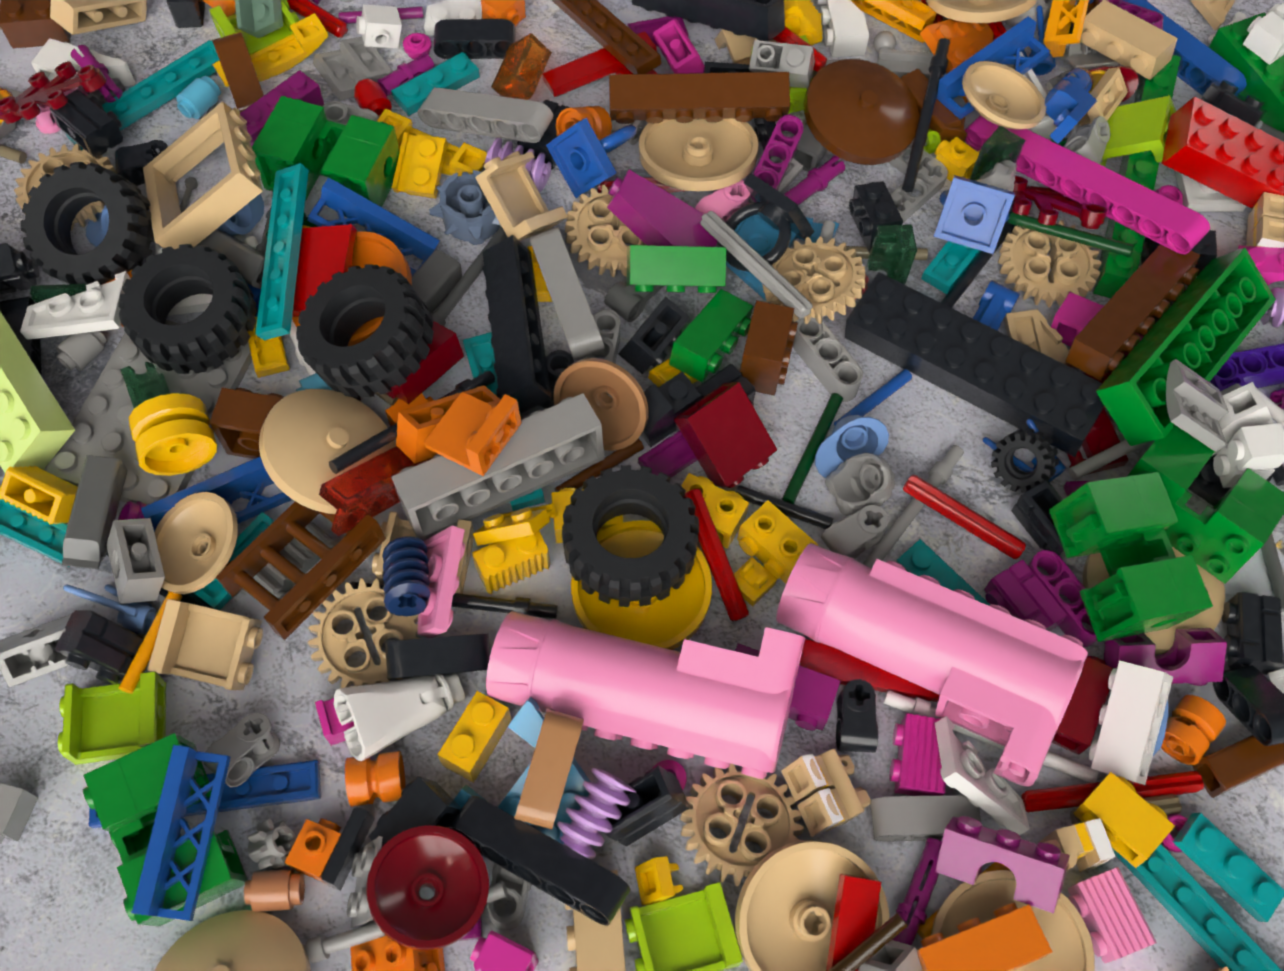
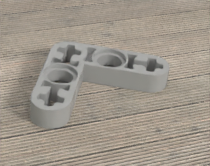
(924, 183)

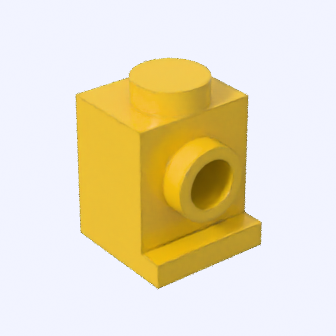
(957, 158)

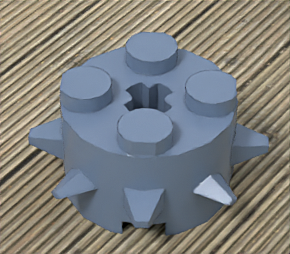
(465, 209)

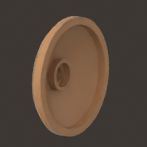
(621, 415)

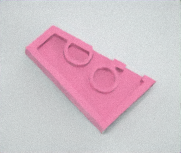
(443, 554)

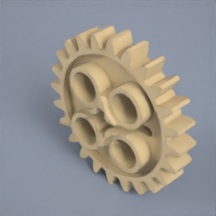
(47, 164)
(607, 229)
(1028, 265)
(824, 275)
(337, 648)
(710, 811)

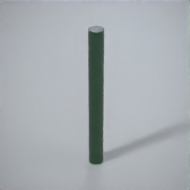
(1072, 235)
(809, 454)

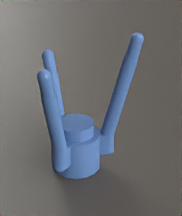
(133, 616)

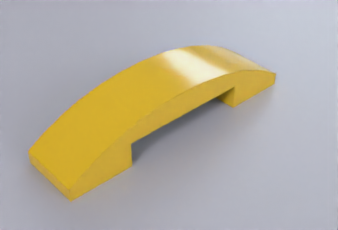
(287, 52)
(456, 159)

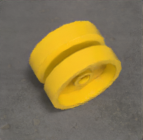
(172, 434)

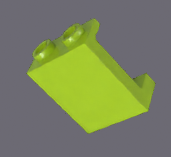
(228, 26)
(1139, 128)
(110, 723)
(685, 933)

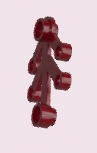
(49, 92)
(1046, 199)

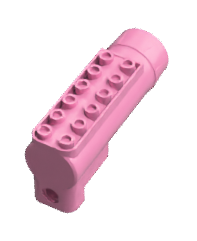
(988, 667)
(687, 700)

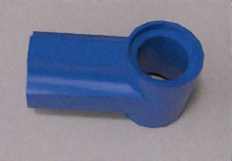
(995, 304)

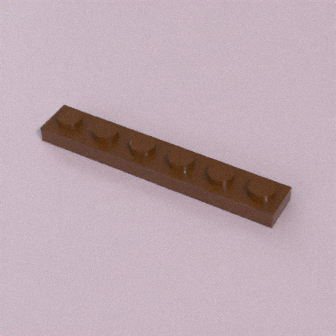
(612, 34)

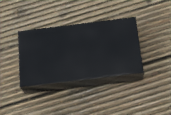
(346, 847)

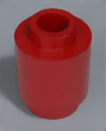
(371, 96)

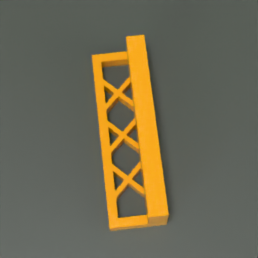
(911, 12)
(1059, 23)

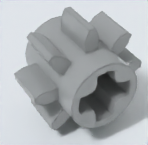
(270, 844)

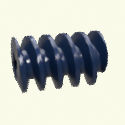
(406, 576)

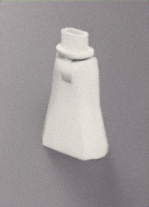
(393, 709)

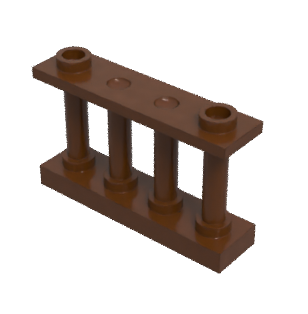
(312, 587)

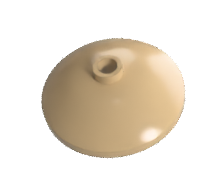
(1003, 95)
(196, 541)

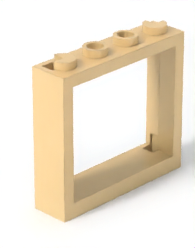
(220, 202)

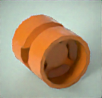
(596, 116)
(1192, 729)
(375, 779)

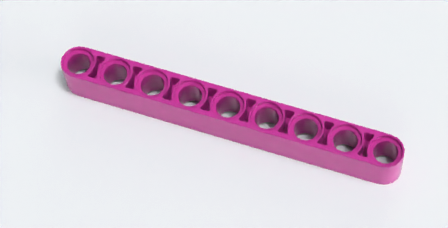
(1091, 183)

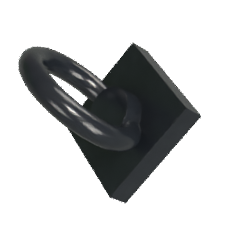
(775, 210)

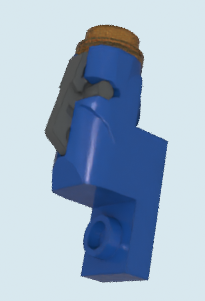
(1068, 100)

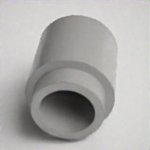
(80, 349)

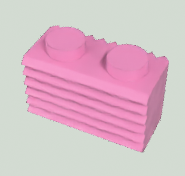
(1111, 915)

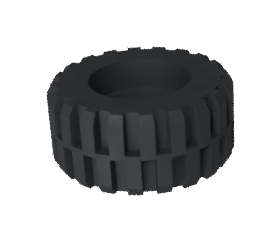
(55, 207)
(167, 281)
(344, 307)
(636, 494)

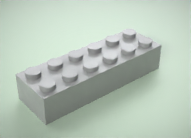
(539, 453)

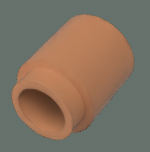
(274, 890)

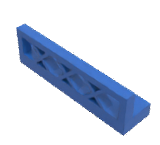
(1002, 50)
(373, 219)
(230, 485)
(167, 829)

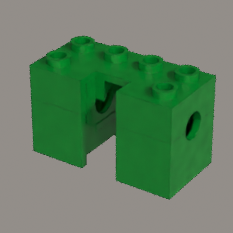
(353, 154)
(1222, 534)
(1146, 581)
(127, 803)

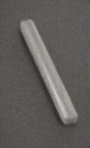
(756, 264)

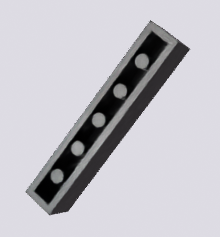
(743, 17)
(515, 324)

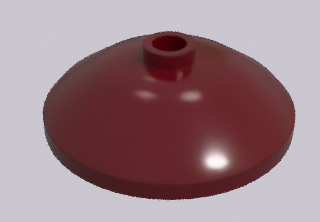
(435, 860)

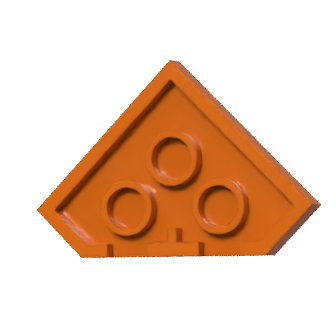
(964, 40)

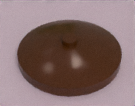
(861, 111)

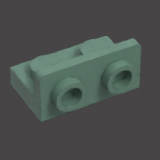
(258, 16)

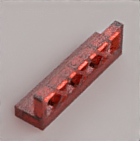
(365, 489)

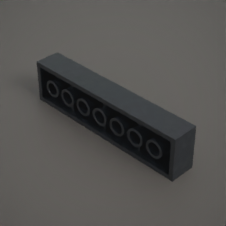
(975, 362)

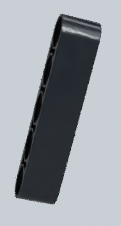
(541, 860)

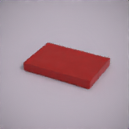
(321, 255)

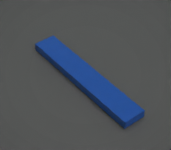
(263, 788)

